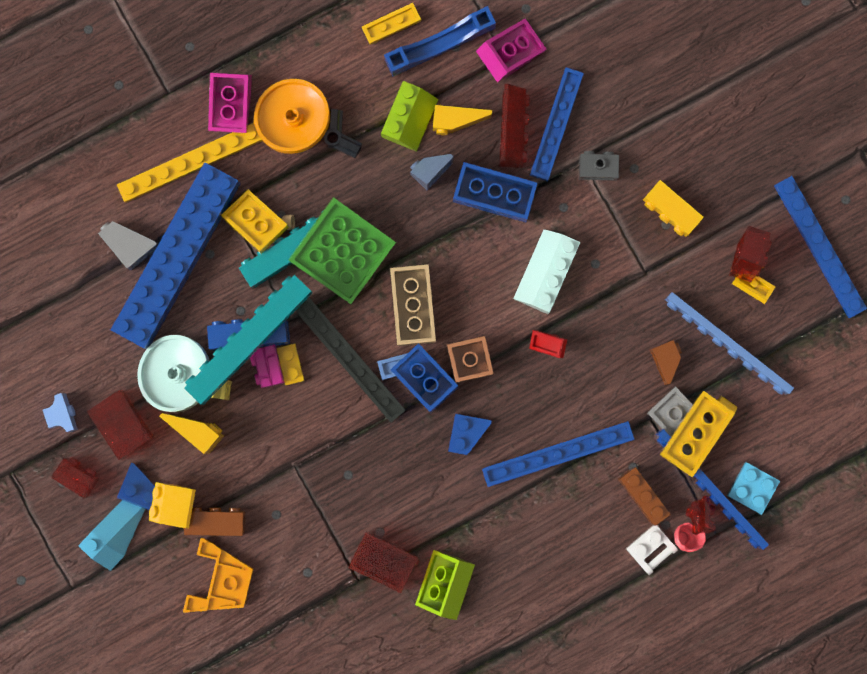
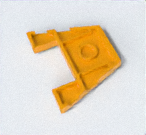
(228, 583)

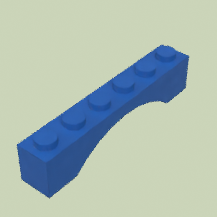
(452, 37)

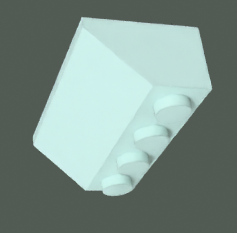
(546, 271)

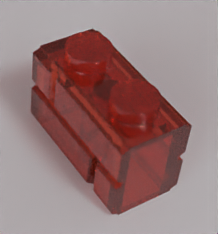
(75, 477)

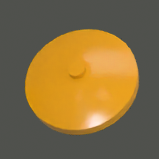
(292, 116)

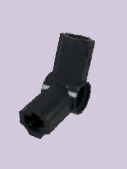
(344, 143)

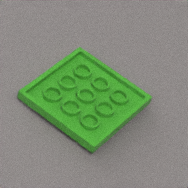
(342, 250)

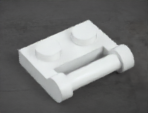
(646, 544)

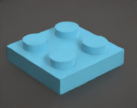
(753, 488)

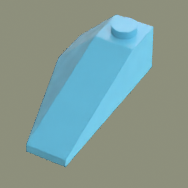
(112, 536)

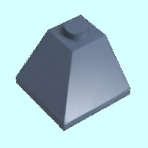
(430, 169)

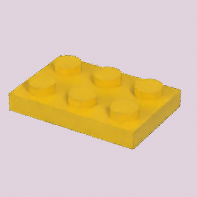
(254, 221)

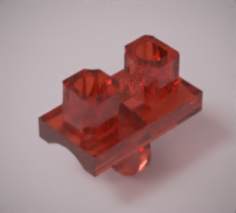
(700, 516)

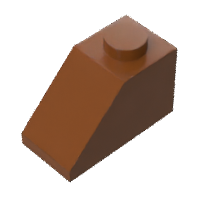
(667, 360)

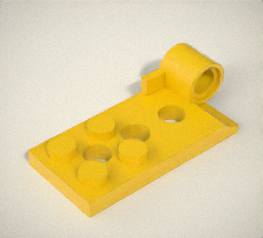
(722, 413)

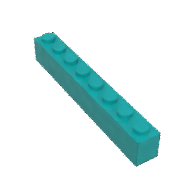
(247, 340)

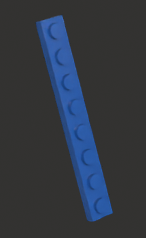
(820, 247)
(557, 454)
(717, 497)

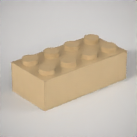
(413, 305)

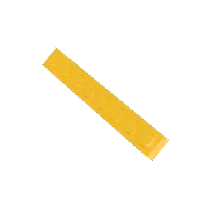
(188, 163)

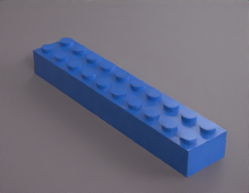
(176, 256)

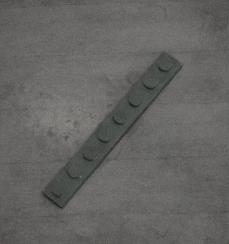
(350, 360)

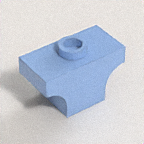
(61, 414)

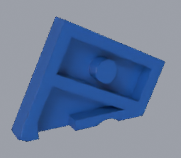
(466, 433)
(137, 488)

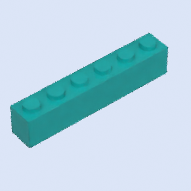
(275, 258)

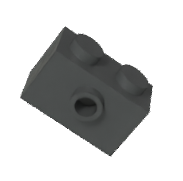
(598, 166)

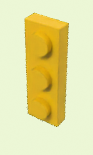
(391, 23)

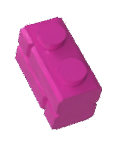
(268, 367)

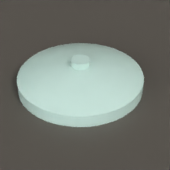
(166, 369)

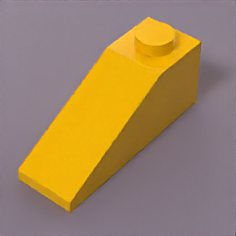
(451, 119)

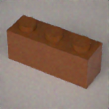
(644, 496)
(216, 522)

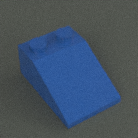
(424, 378)

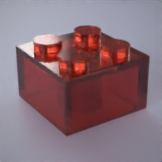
(750, 254)

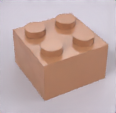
(470, 359)

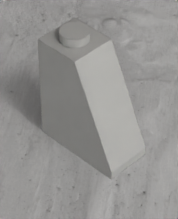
(127, 244)

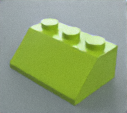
(409, 116)
(445, 585)

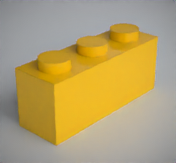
(672, 209)

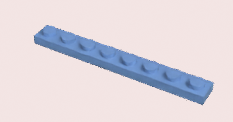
(734, 348)

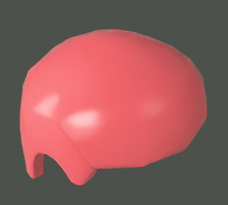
(686, 540)

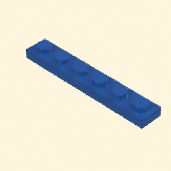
(556, 124)

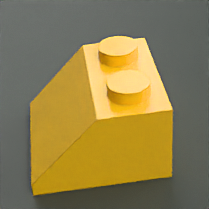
(172, 505)

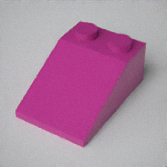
(510, 50)
(229, 102)

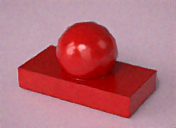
(548, 344)

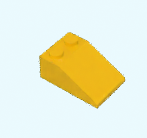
(200, 434)

